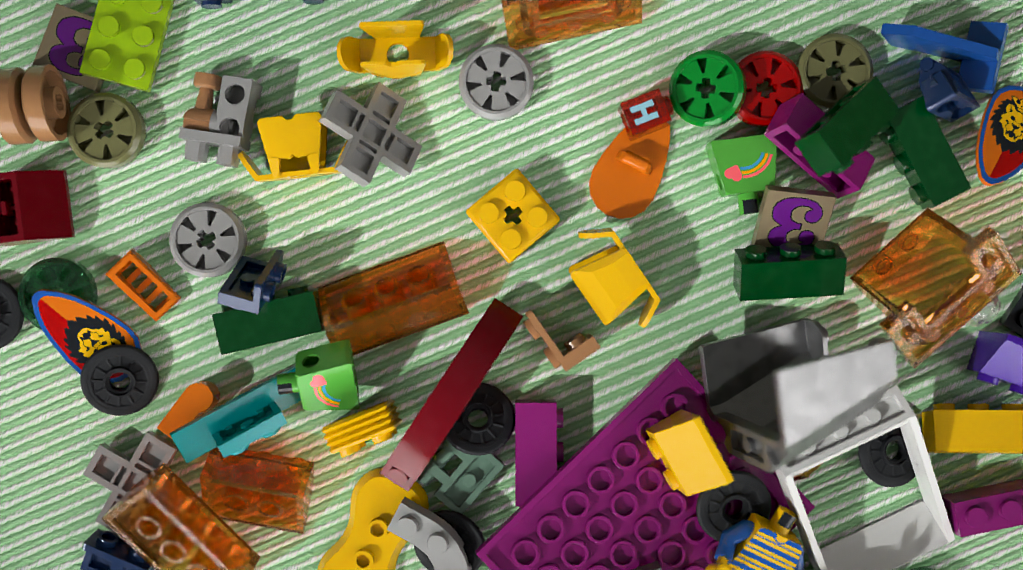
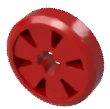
(781, 75)

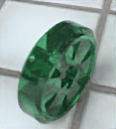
(55, 274)

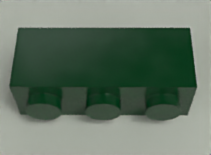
(848, 127)
(924, 155)
(789, 271)
(276, 321)

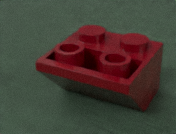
(34, 207)

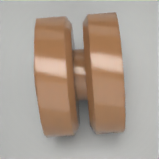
(33, 105)

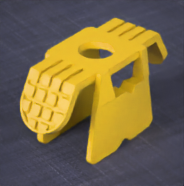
(371, 54)
(293, 148)
(612, 280)

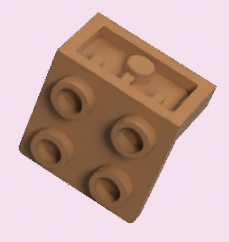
(577, 347)

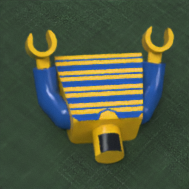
(760, 544)

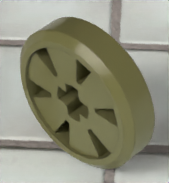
(820, 55)
(85, 132)

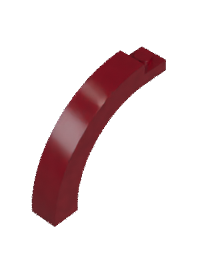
(451, 395)

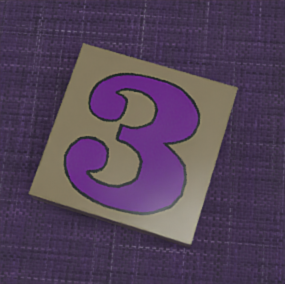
(65, 45)
(792, 216)

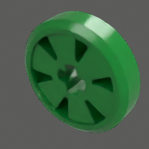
(722, 73)

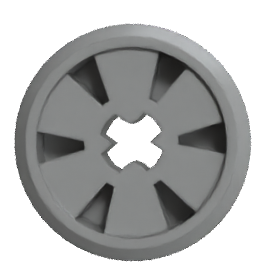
(482, 66)
(187, 236)

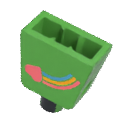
(743, 168)
(323, 378)

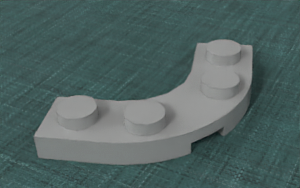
(430, 535)

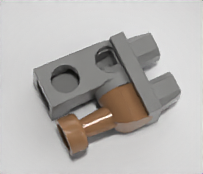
(226, 127)

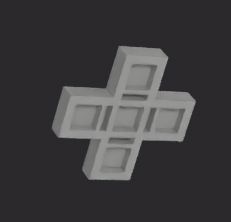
(370, 134)
(121, 472)

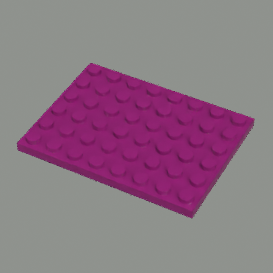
(613, 501)

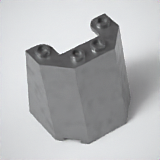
(785, 392)

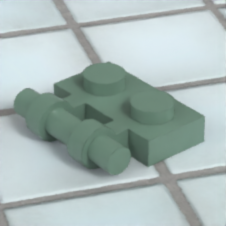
(466, 481)

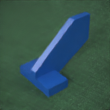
(978, 54)

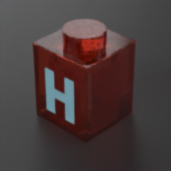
(645, 114)

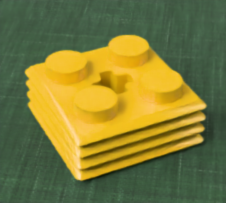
(513, 193)
(351, 432)

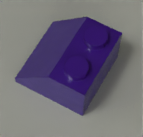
(998, 359)

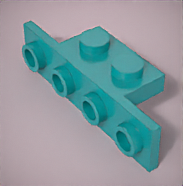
(236, 422)

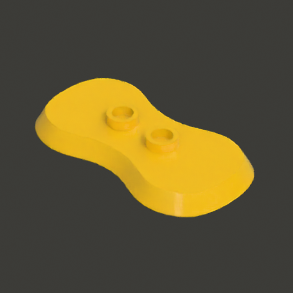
(366, 540)

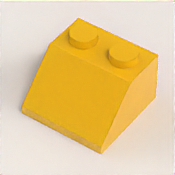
(687, 453)

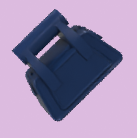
(945, 91)

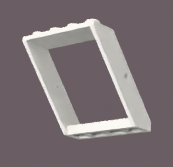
(896, 537)

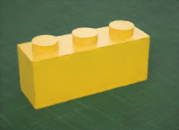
(973, 429)

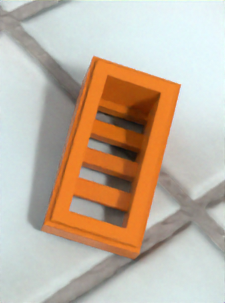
(135, 293)

